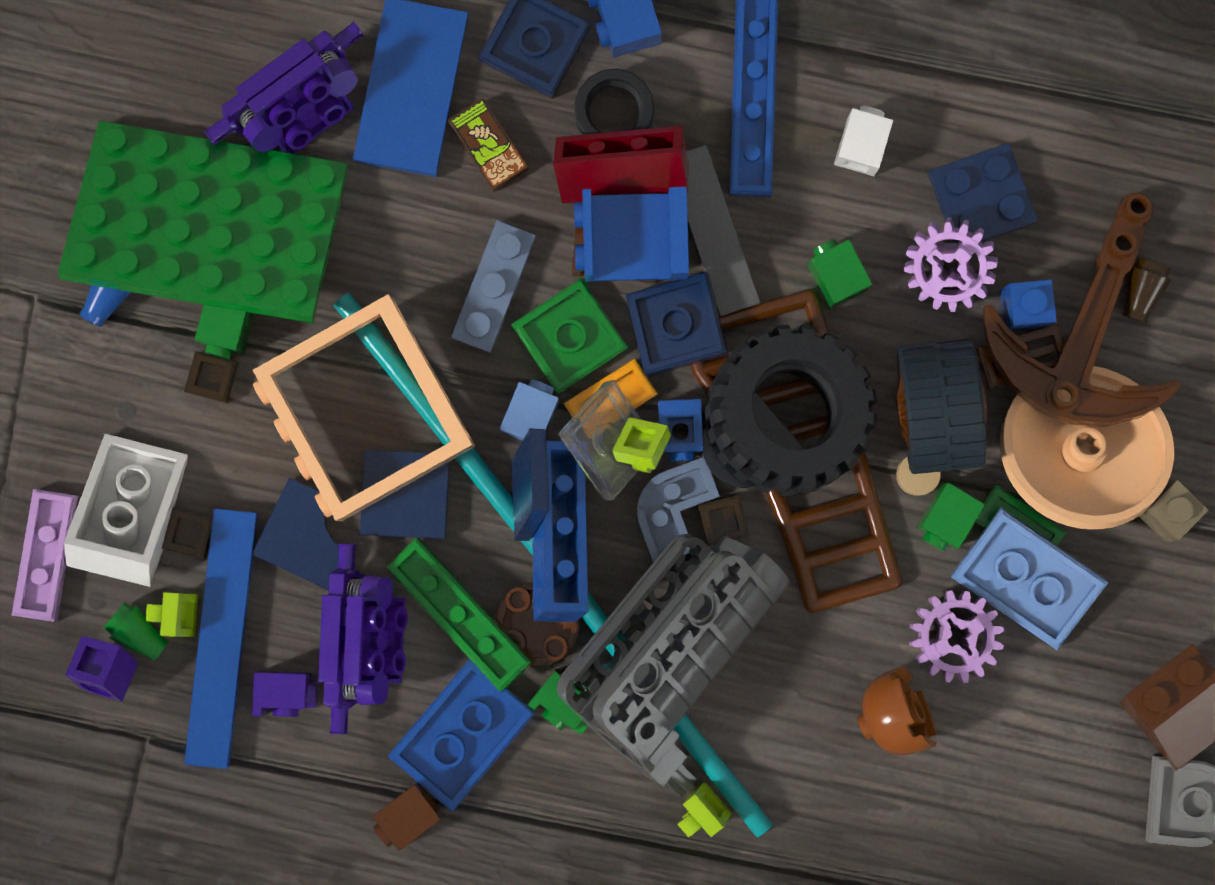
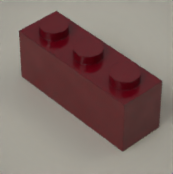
(621, 163)

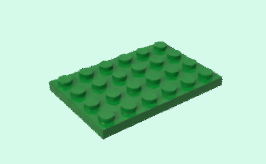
(204, 222)

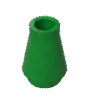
(132, 631)

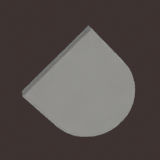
(1181, 804)

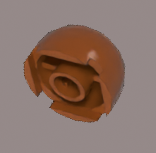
(896, 714)

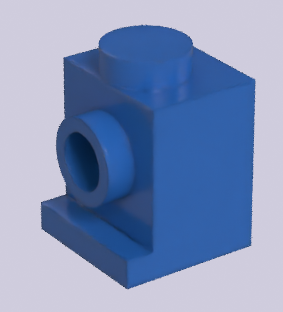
(688, 414)

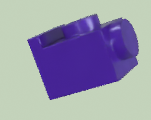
(283, 692)

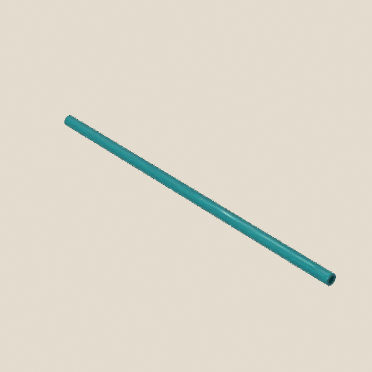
(503, 504)

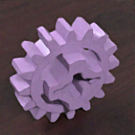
(939, 252)
(972, 626)

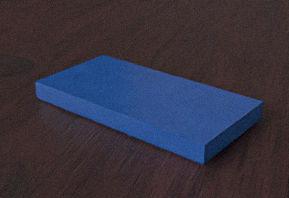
(411, 87)

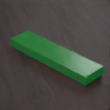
(460, 614)

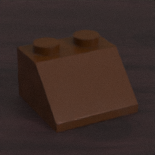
(1177, 707)

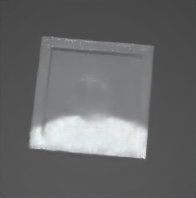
(593, 435)

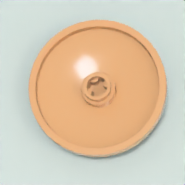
(1087, 472)

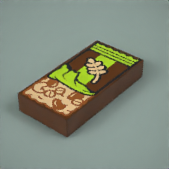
(488, 144)

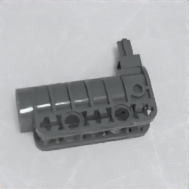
(670, 650)

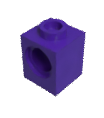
(101, 668)

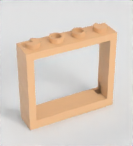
(291, 430)

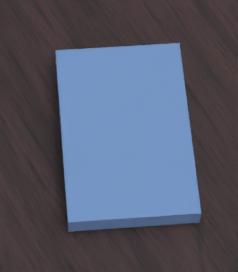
(1029, 578)

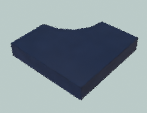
(299, 536)

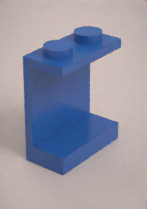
(633, 236)

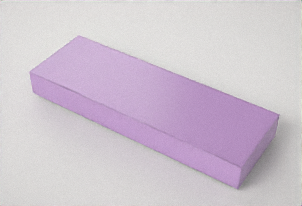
(43, 556)

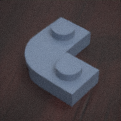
(668, 495)

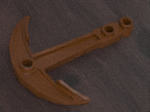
(1072, 371)

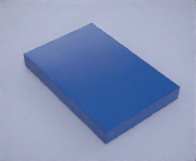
(461, 735)

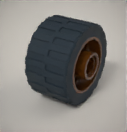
(941, 406)

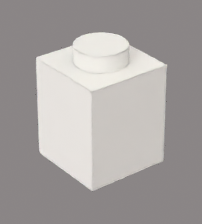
(864, 140)

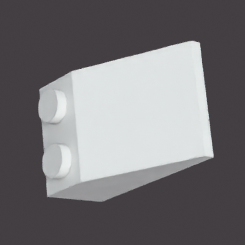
(125, 510)

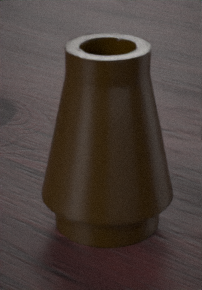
(1145, 288)

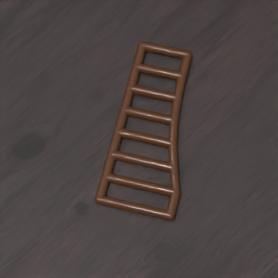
(790, 522)

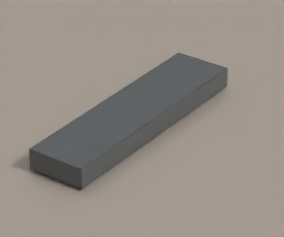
(716, 237)

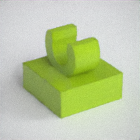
(641, 444)
(176, 614)
(704, 811)

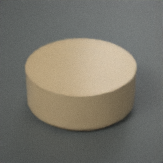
(915, 483)

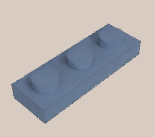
(493, 287)

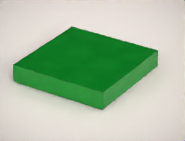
(569, 336)

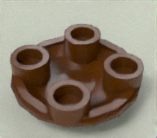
(540, 640)

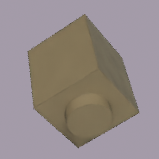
(1174, 512)

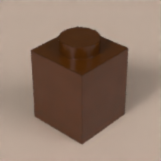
(406, 817)

